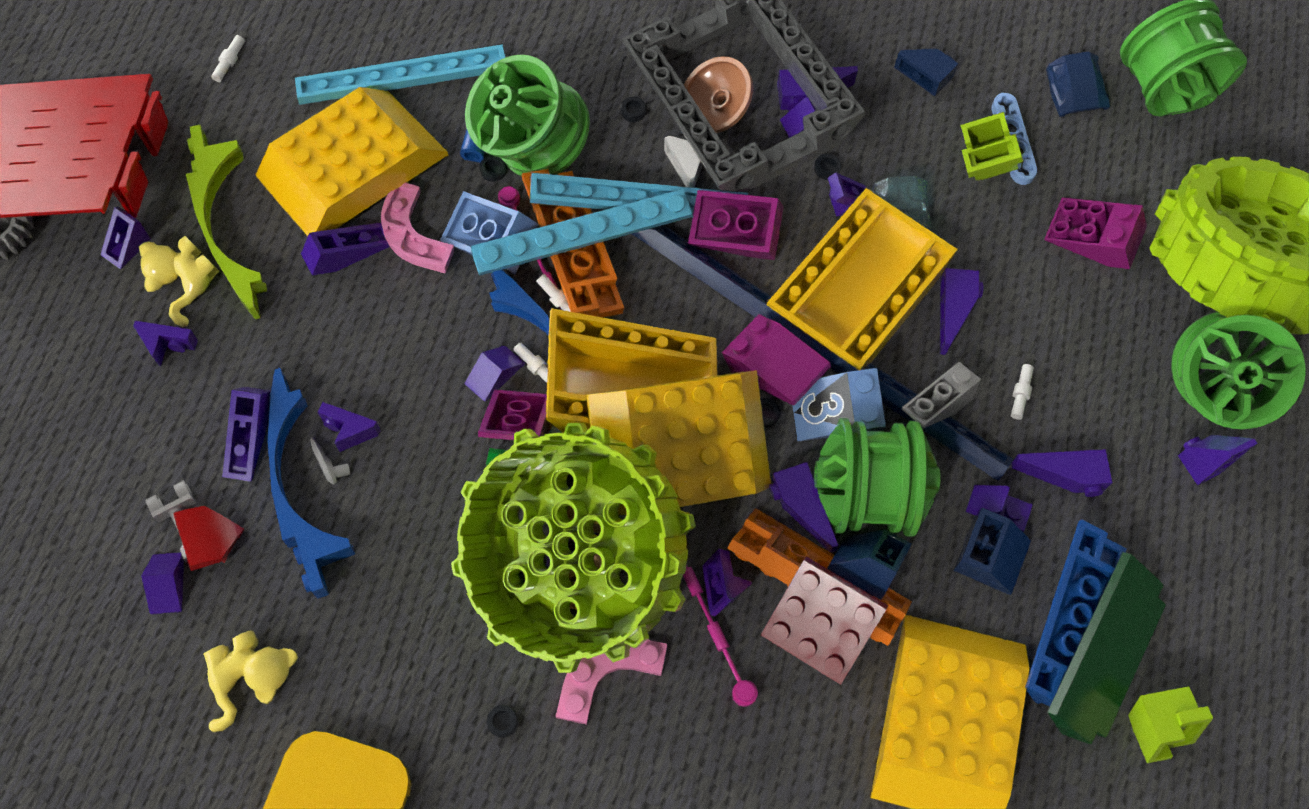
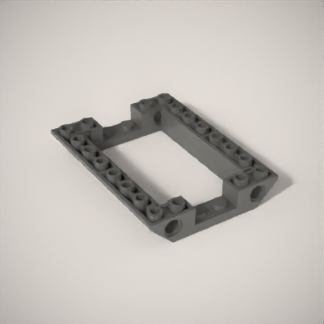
(823, 129)

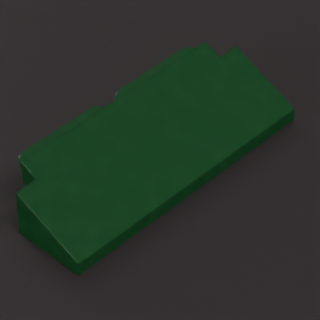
(1109, 652)

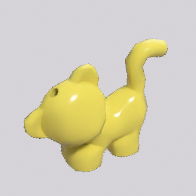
(164, 265)
(262, 672)

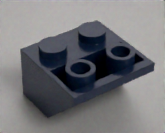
(993, 551)
(870, 560)

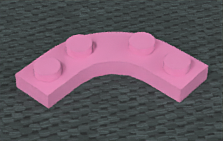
(402, 236)
(581, 684)

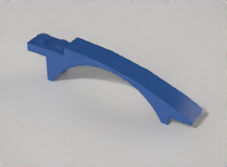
(515, 301)
(313, 545)

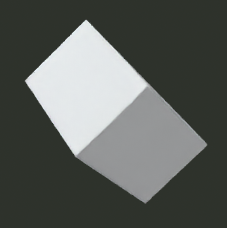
(683, 159)

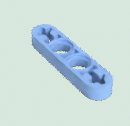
(1014, 117)

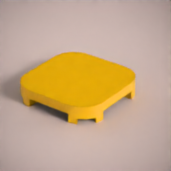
(338, 774)

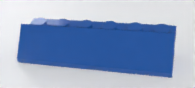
(1078, 593)

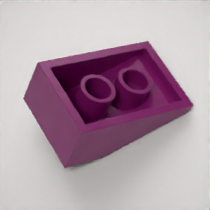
(736, 224)
(782, 360)
(513, 412)

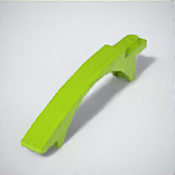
(209, 171)

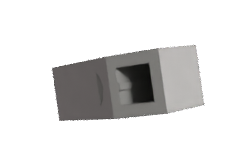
(943, 396)

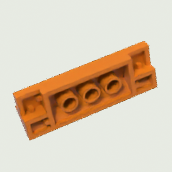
(583, 272)
(781, 552)

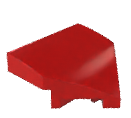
(206, 536)

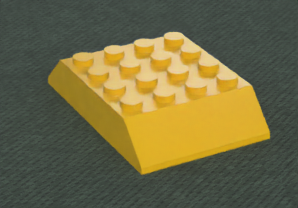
(346, 159)
(863, 279)
(610, 355)
(702, 429)
(951, 719)

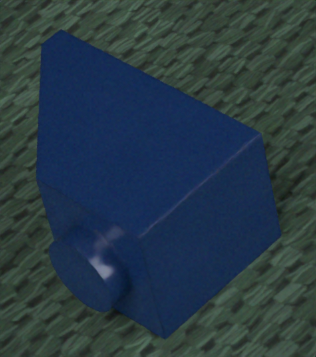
(927, 68)

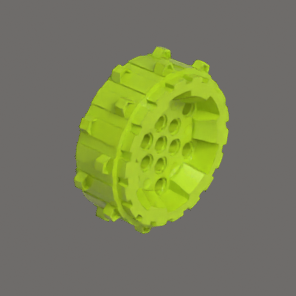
(1240, 239)
(645, 544)

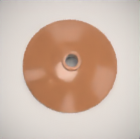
(720, 81)

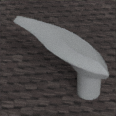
(326, 466)

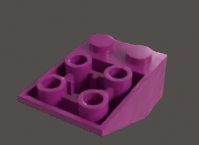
(1098, 230)

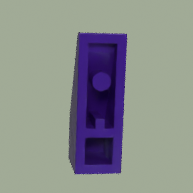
(791, 93)
(338, 248)
(957, 298)
(245, 431)
(1213, 455)
(1071, 470)
(800, 499)

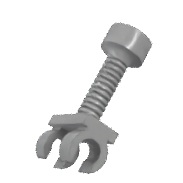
(162, 512)

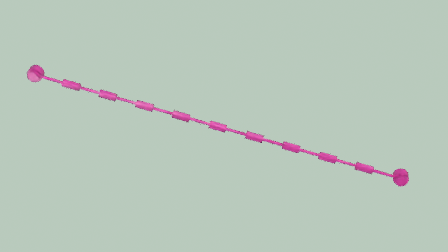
(744, 691)

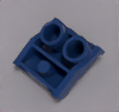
(1077, 84)

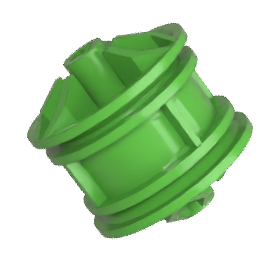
(1182, 57)
(527, 116)
(1280, 383)
(877, 477)

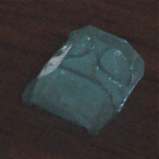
(906, 195)

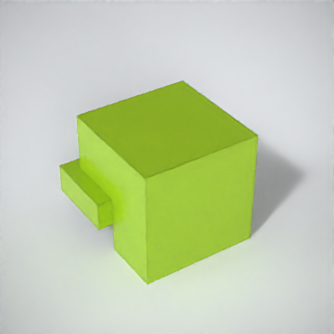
(990, 147)
(1167, 722)

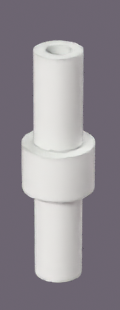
(228, 58)
(557, 296)
(534, 363)
(1022, 391)

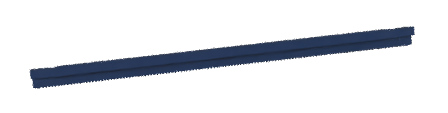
(754, 301)

